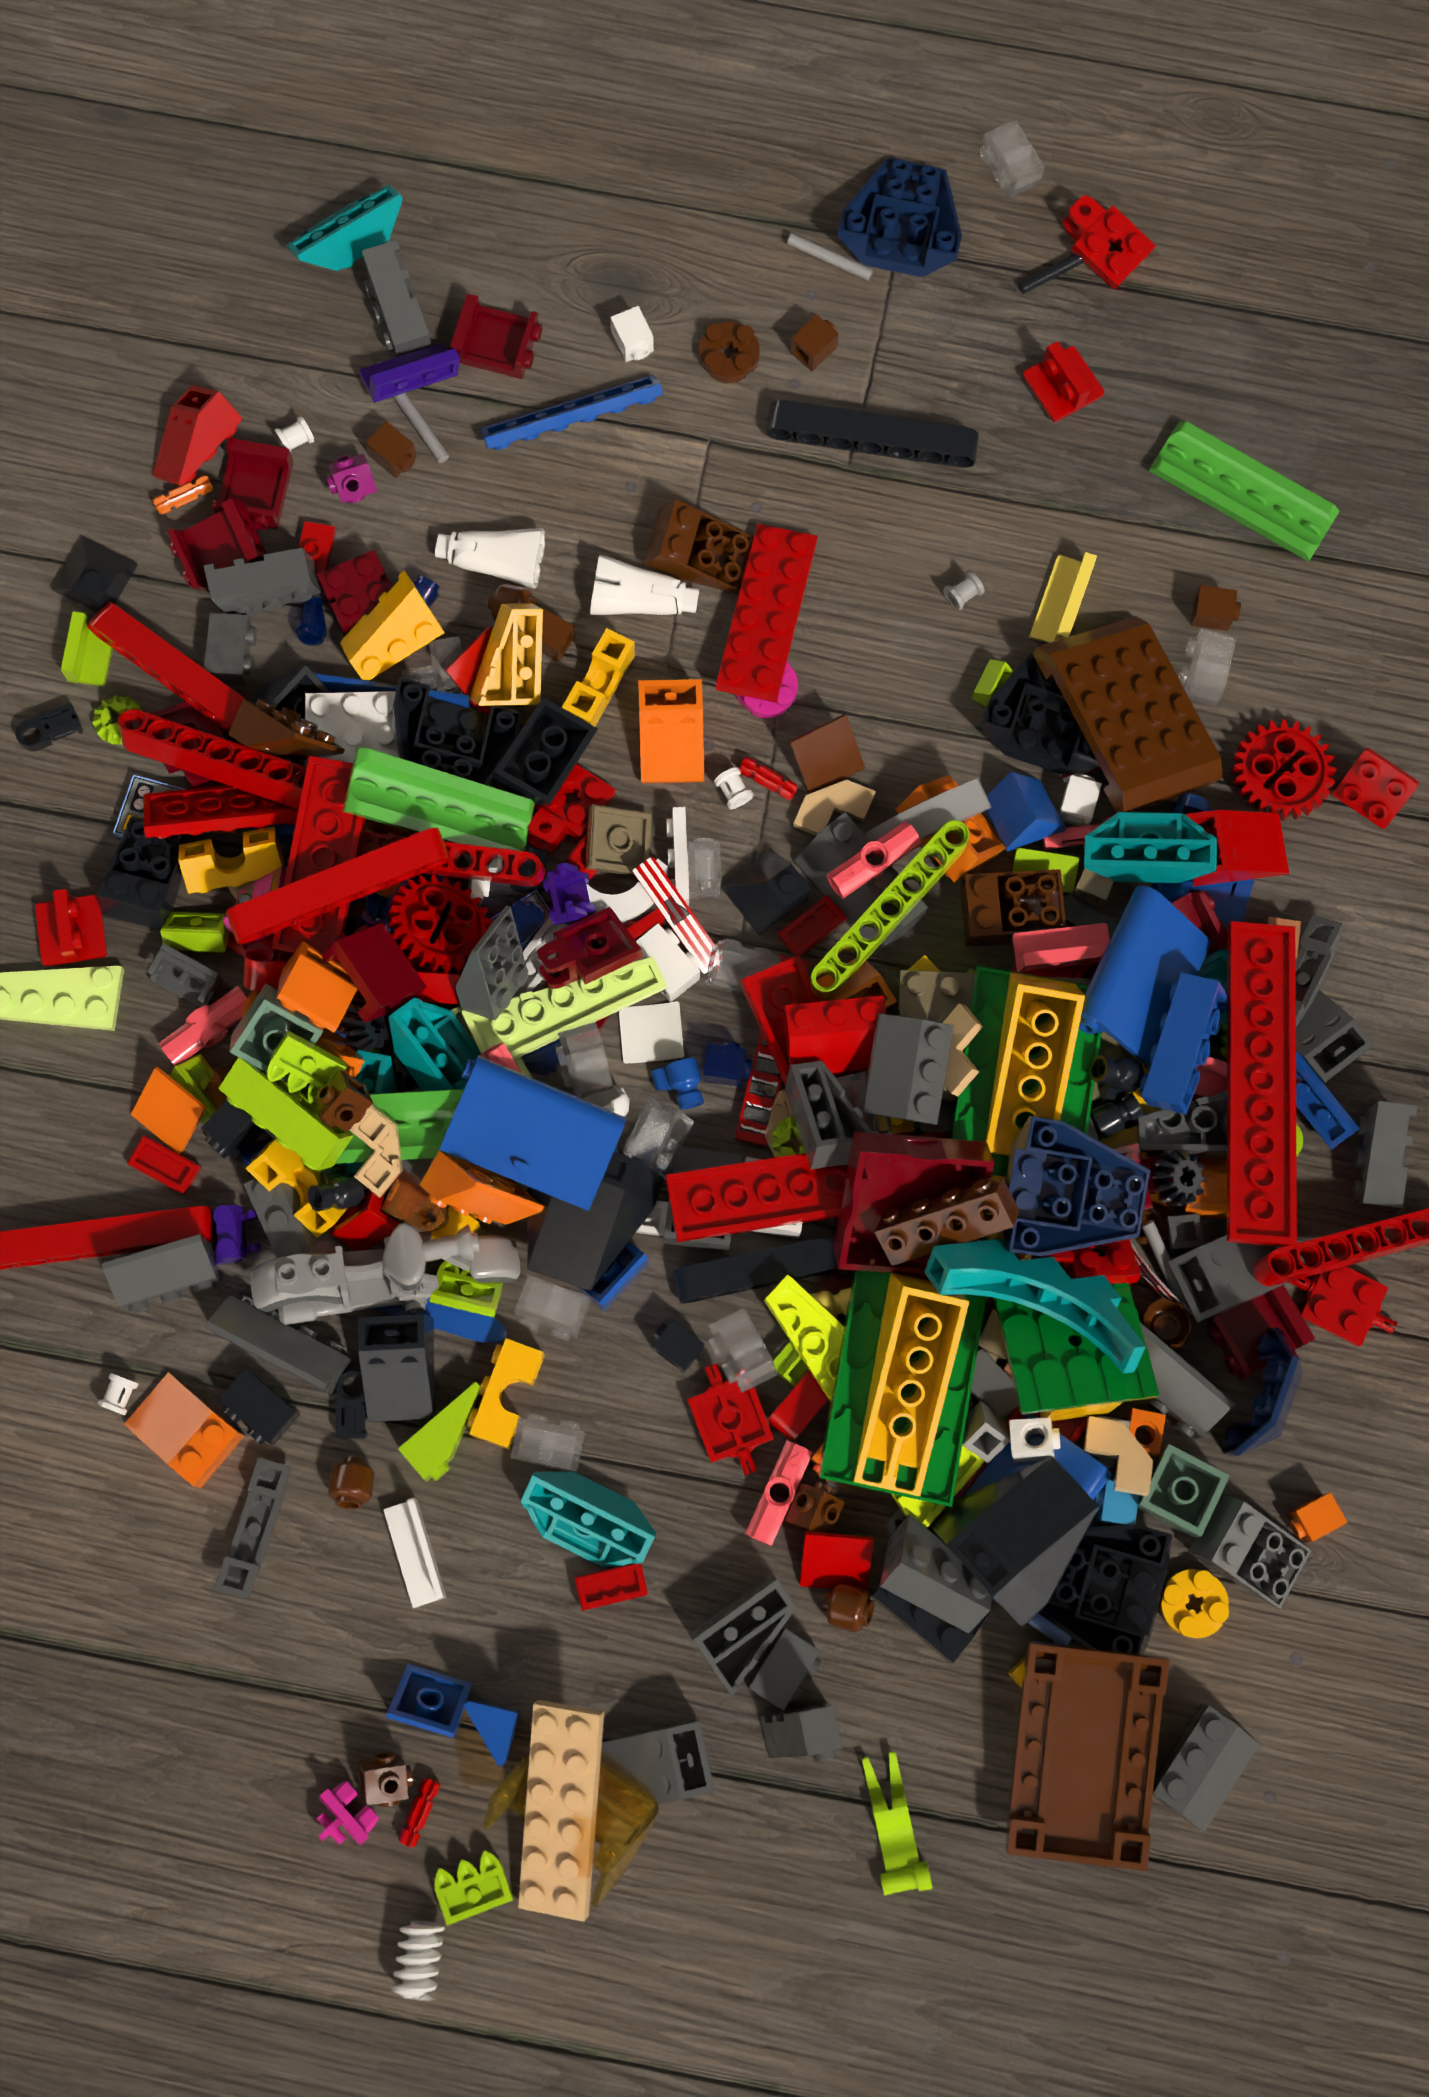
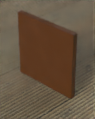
(827, 754)

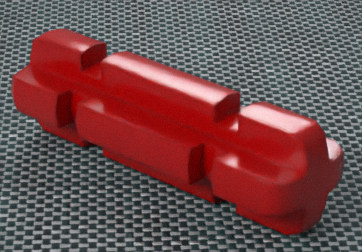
(768, 778)
(419, 1812)

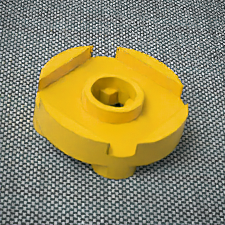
(1212, 1611)

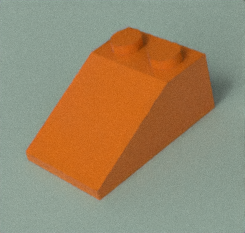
(184, 1431)

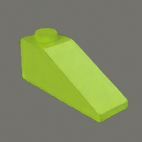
(438, 1440)

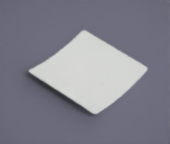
(651, 1033)

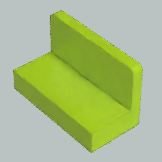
(85, 655)

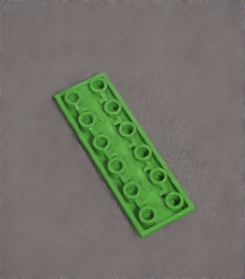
(1244, 490)
(426, 798)
(420, 1119)

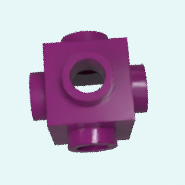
(351, 478)

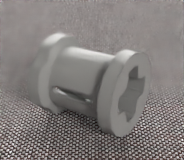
(963, 590)

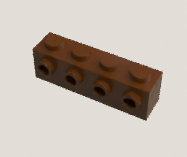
(947, 1220)

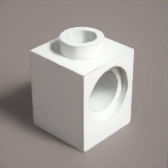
(632, 334)
(1079, 800)
(1022, 1429)

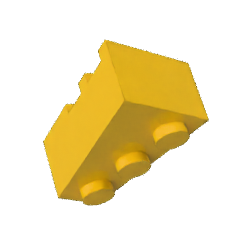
(391, 630)
(512, 659)

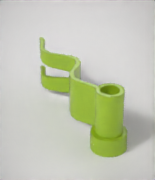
(896, 1834)

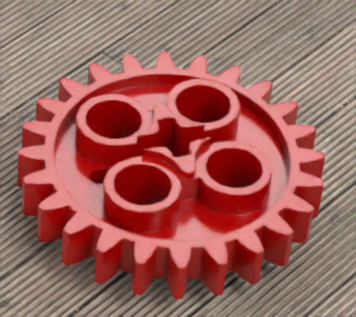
(1263, 750)
(417, 911)

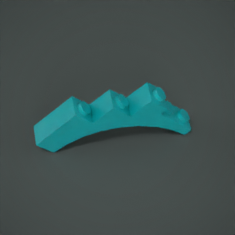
(1040, 1284)

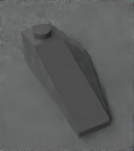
(1199, 1131)

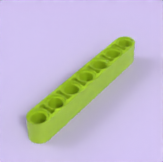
(894, 894)

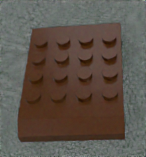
(1132, 713)
(1086, 1755)

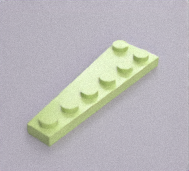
(63, 996)
(539, 1016)

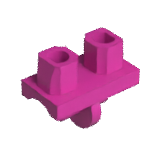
(356, 1827)

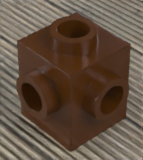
(343, 1101)
(815, 1508)
(384, 1779)

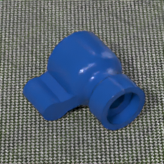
(683, 1077)

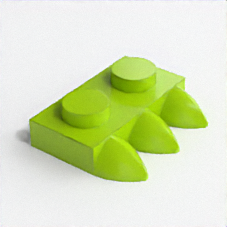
(304, 1063)
(465, 1292)
(473, 1891)

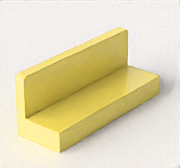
(1062, 598)

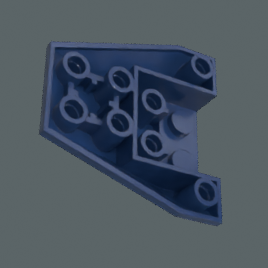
(903, 220)
(1070, 1190)
(1274, 1404)

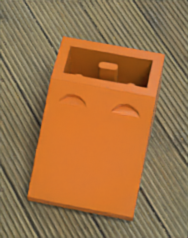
(671, 731)

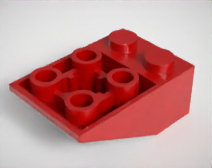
(193, 433)
(1247, 845)

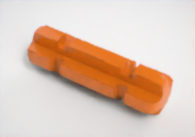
(182, 494)

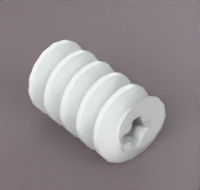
(418, 1960)

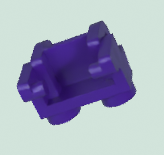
(568, 894)
(232, 1234)

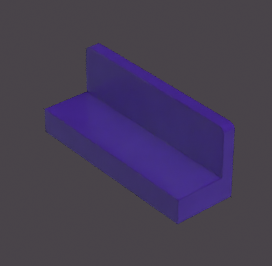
(410, 372)

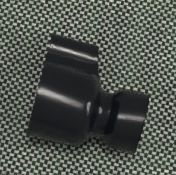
(1118, 1076)
(1111, 1116)
(338, 1190)

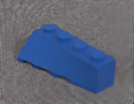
(1183, 1042)

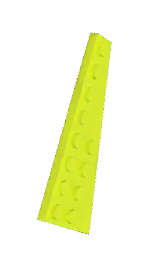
(818, 1341)

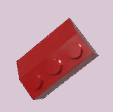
(833, 1032)

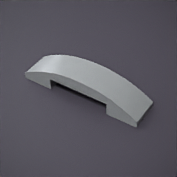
(929, 816)

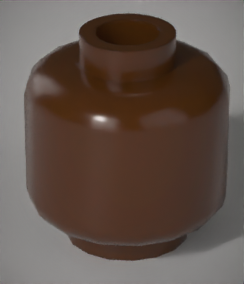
(509, 594)
(351, 1483)
(848, 1607)

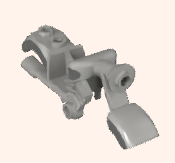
(352, 1281)

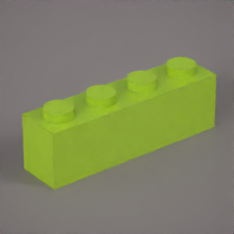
(285, 1115)

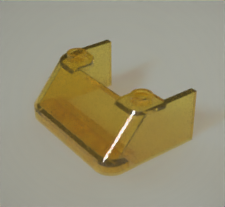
(622, 1819)

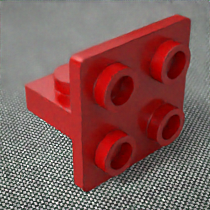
(1063, 382)
(1375, 788)
(70, 929)

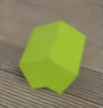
(992, 679)
(790, 1365)

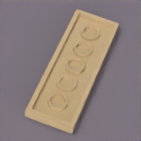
(561, 1810)

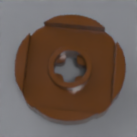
(732, 335)

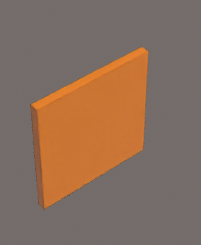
(168, 1110)

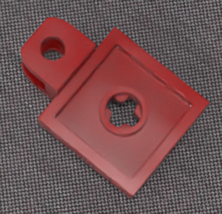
(1093, 236)
(560, 818)
(1117, 1264)

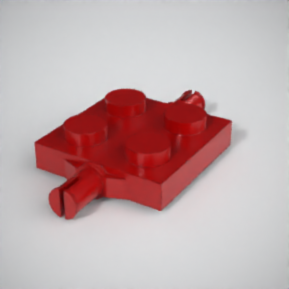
(1344, 1304)
(730, 1421)

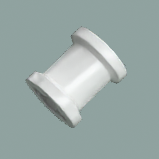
(294, 434)
(733, 788)
(117, 1394)

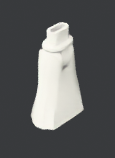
(503, 554)
(632, 590)

